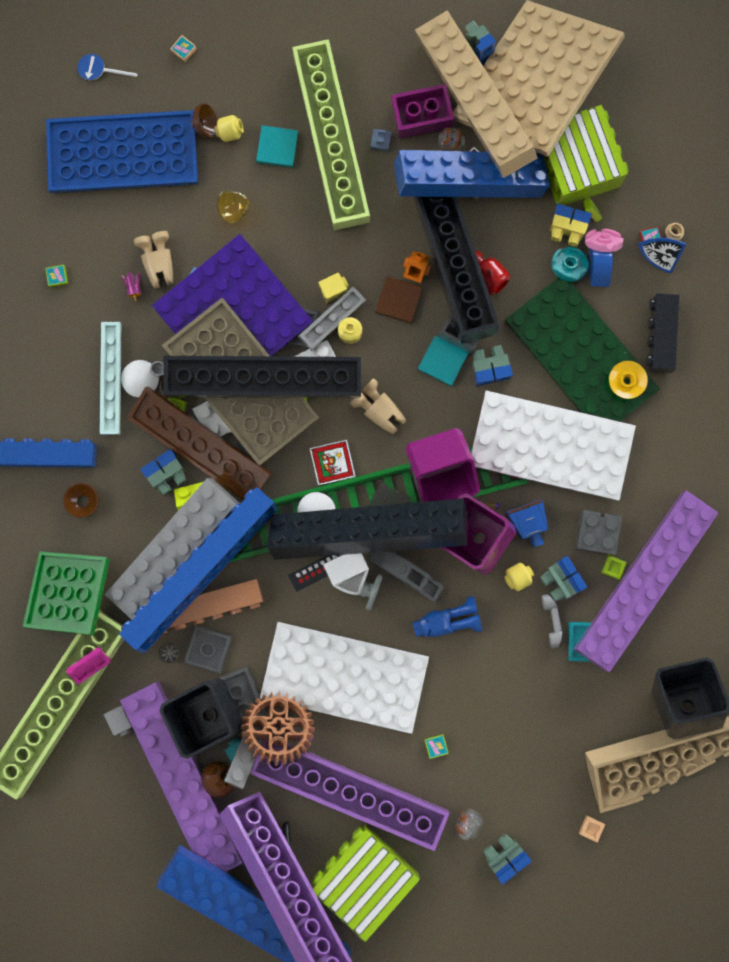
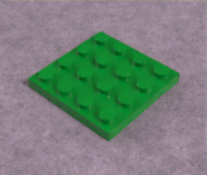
(66, 593)

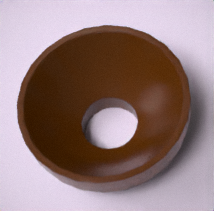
(204, 120)
(72, 496)
(212, 780)

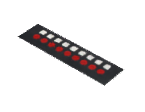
(310, 573)

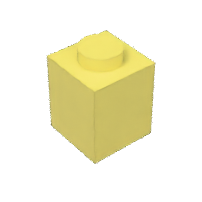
(333, 287)

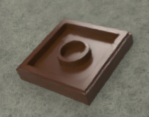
(398, 299)

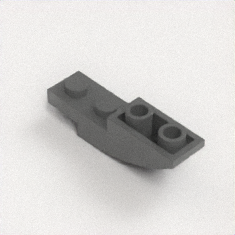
(407, 573)

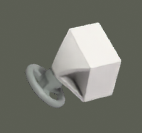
(349, 576)

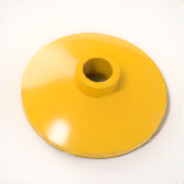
(634, 373)

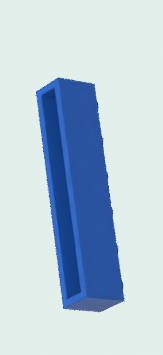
(48, 453)

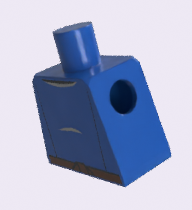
(529, 521)

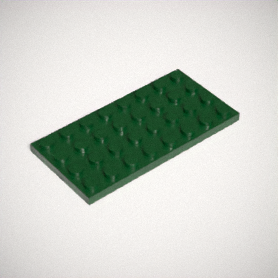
(576, 349)

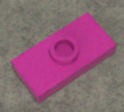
(88, 665)

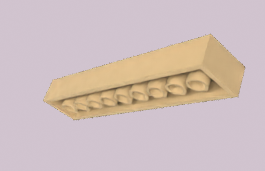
(476, 94)

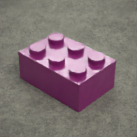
(422, 111)

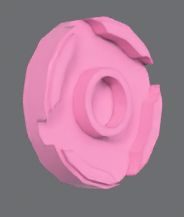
(604, 240)

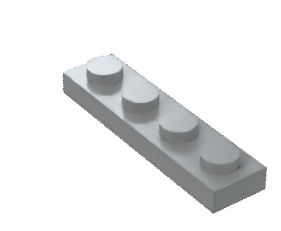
(331, 318)
(243, 760)

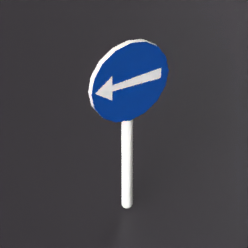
(92, 67)

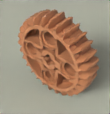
(270, 732)

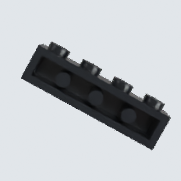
(663, 333)

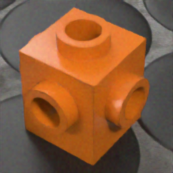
(417, 266)

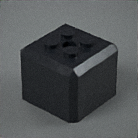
(691, 683)
(187, 720)

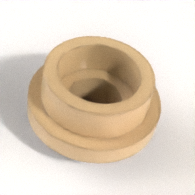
(677, 228)

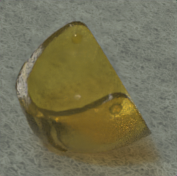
(232, 206)

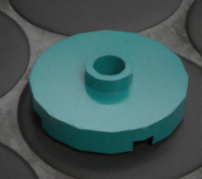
(573, 257)

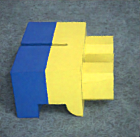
(560, 224)

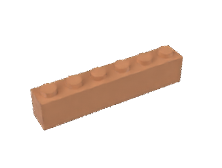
(221, 601)

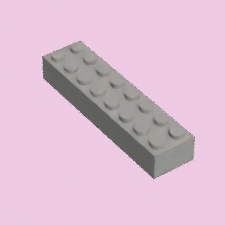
(172, 546)

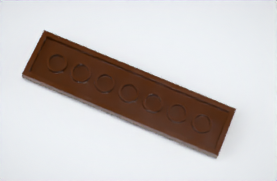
(197, 444)

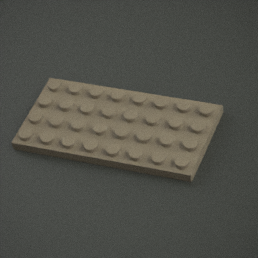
(257, 423)

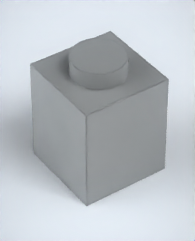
(118, 721)

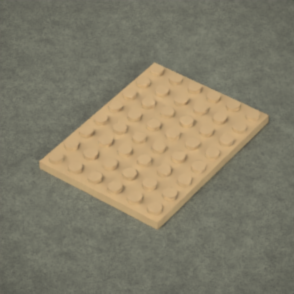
(548, 69)

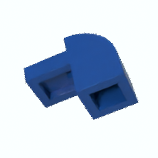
(600, 268)

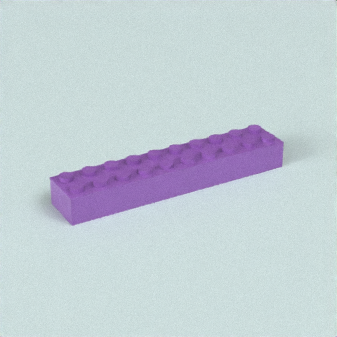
(645, 581)
(180, 780)
(356, 796)
(282, 882)

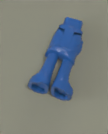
(438, 622)

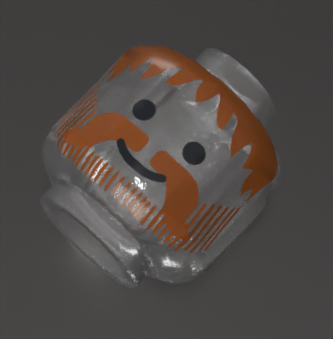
(451, 139)
(469, 824)

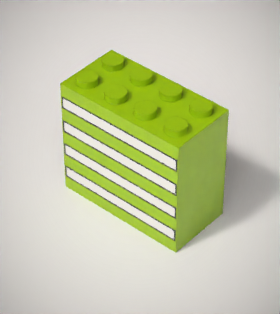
(585, 159)
(364, 881)

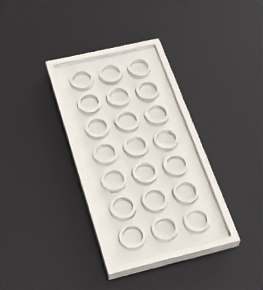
(552, 445)
(346, 677)

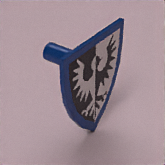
(662, 252)

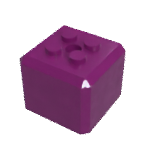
(442, 466)
(497, 536)

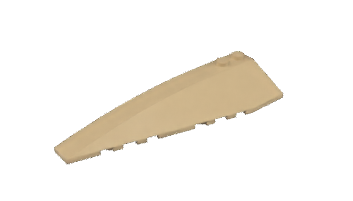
(648, 762)

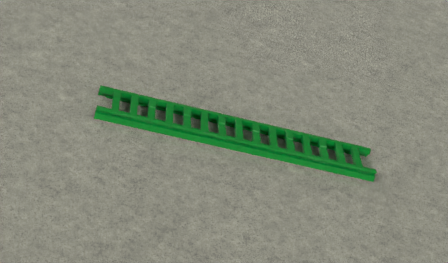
(367, 479)

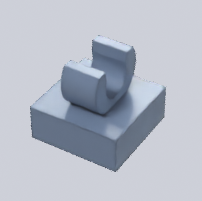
(380, 140)

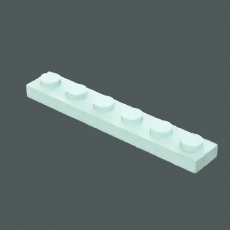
(110, 378)

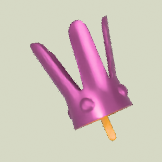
(133, 289)

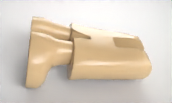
(157, 260)
(381, 409)

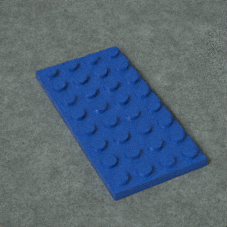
(121, 151)

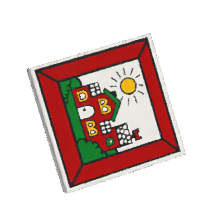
(332, 462)

